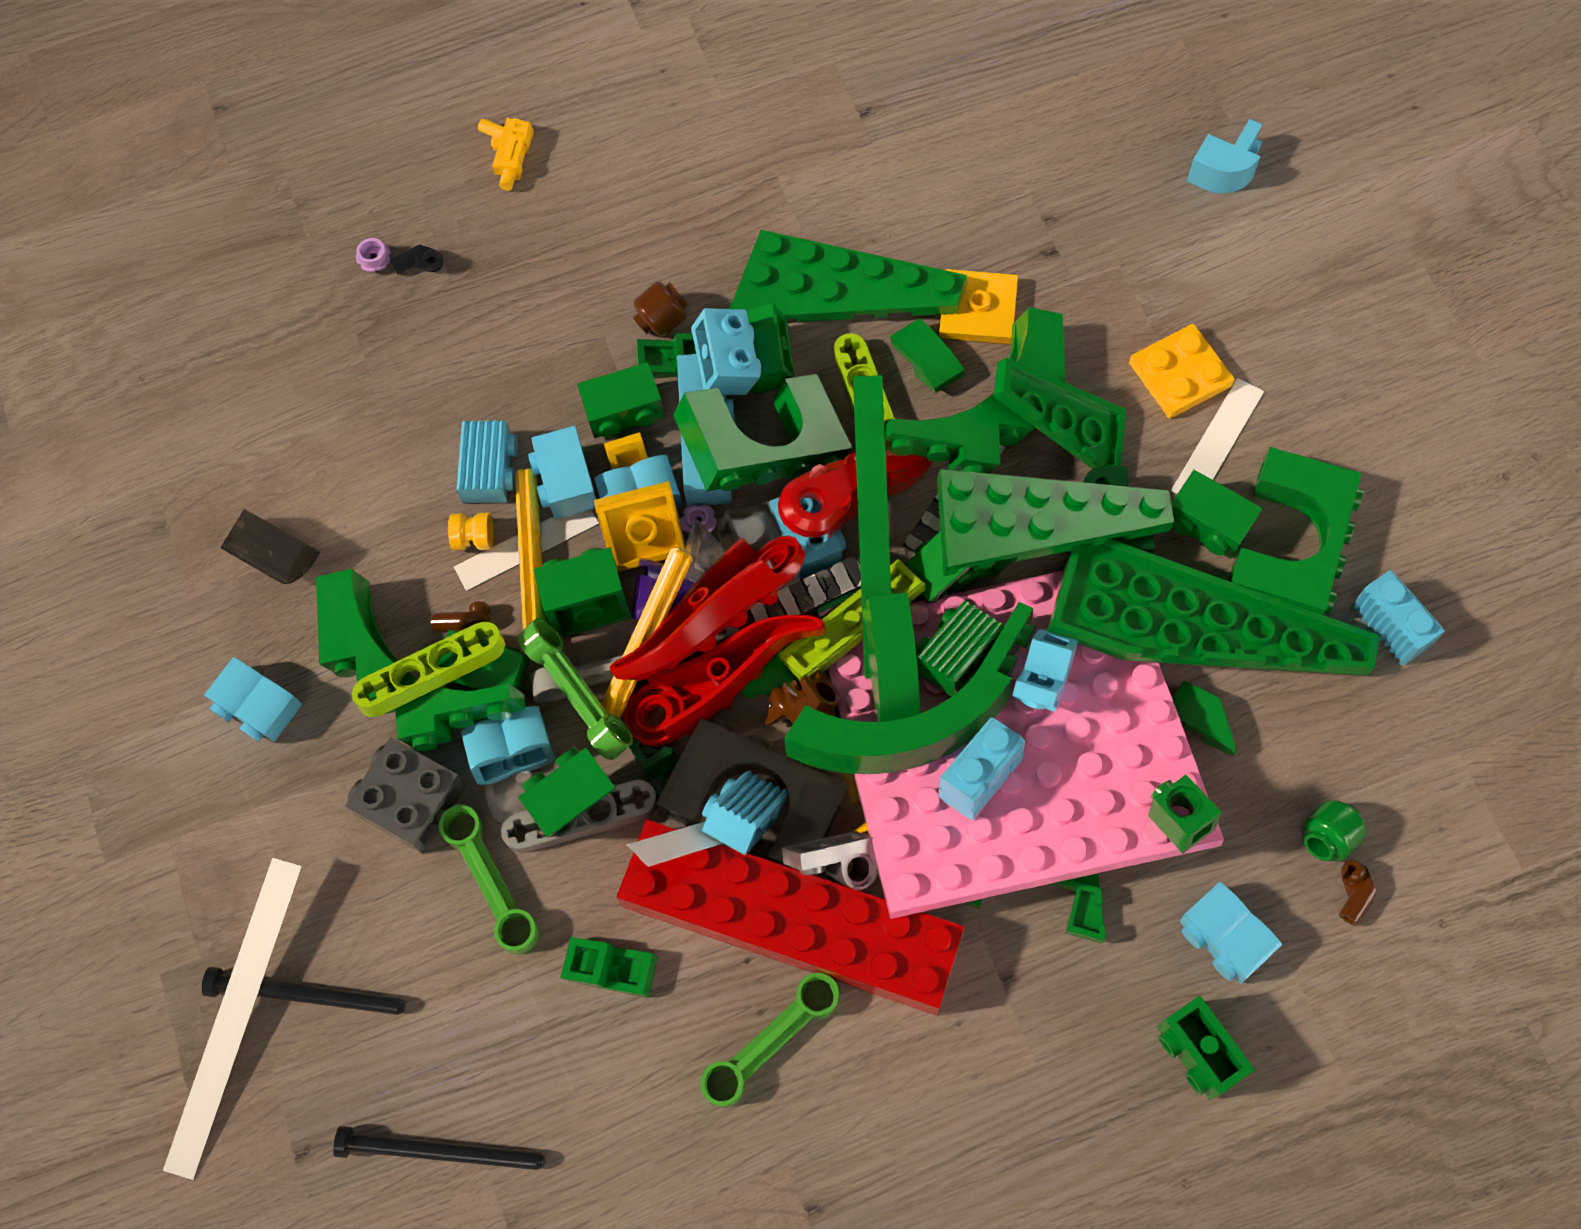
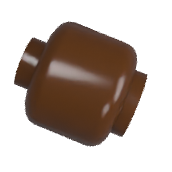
(659, 309)

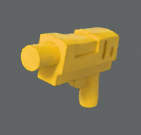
(511, 144)

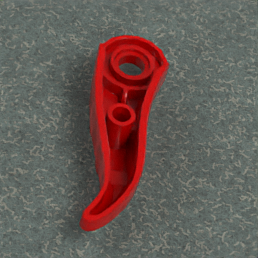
(836, 492)
(715, 602)
(712, 679)

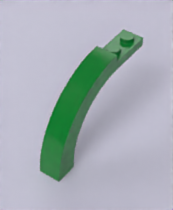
(922, 738)

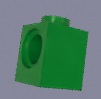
(1180, 829)

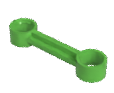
(605, 731)
(488, 879)
(770, 1039)

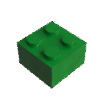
(582, 592)

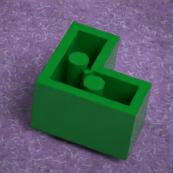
(928, 566)

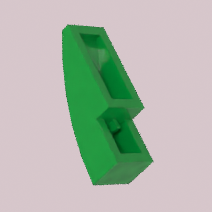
(892, 656)

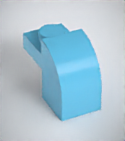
(1225, 166)
(1045, 670)

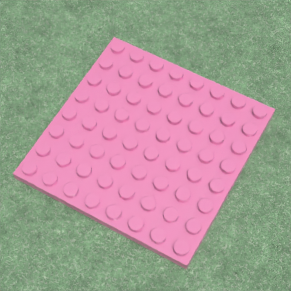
(1065, 809)

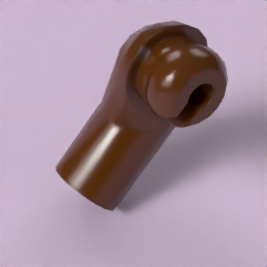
(477, 613)
(1359, 890)

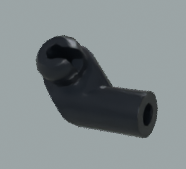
(417, 257)

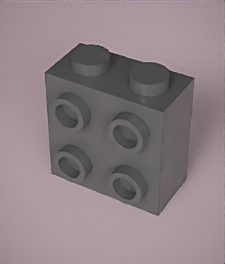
(405, 794)

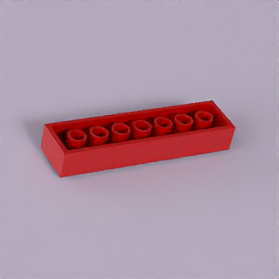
(797, 921)

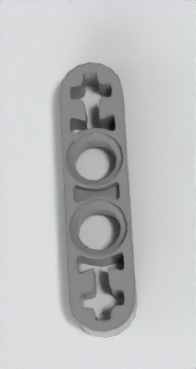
(583, 824)

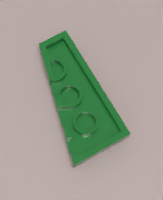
(1069, 416)

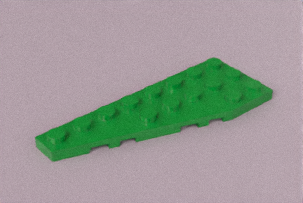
(1171, 613)

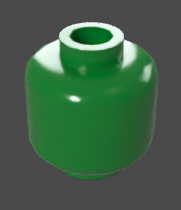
(1333, 831)

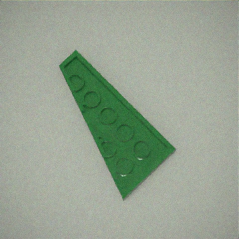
(835, 283)
(1029, 518)

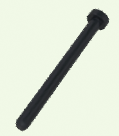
(216, 982)
(348, 1142)

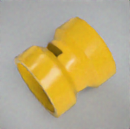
(470, 531)

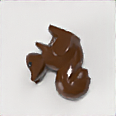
(790, 700)

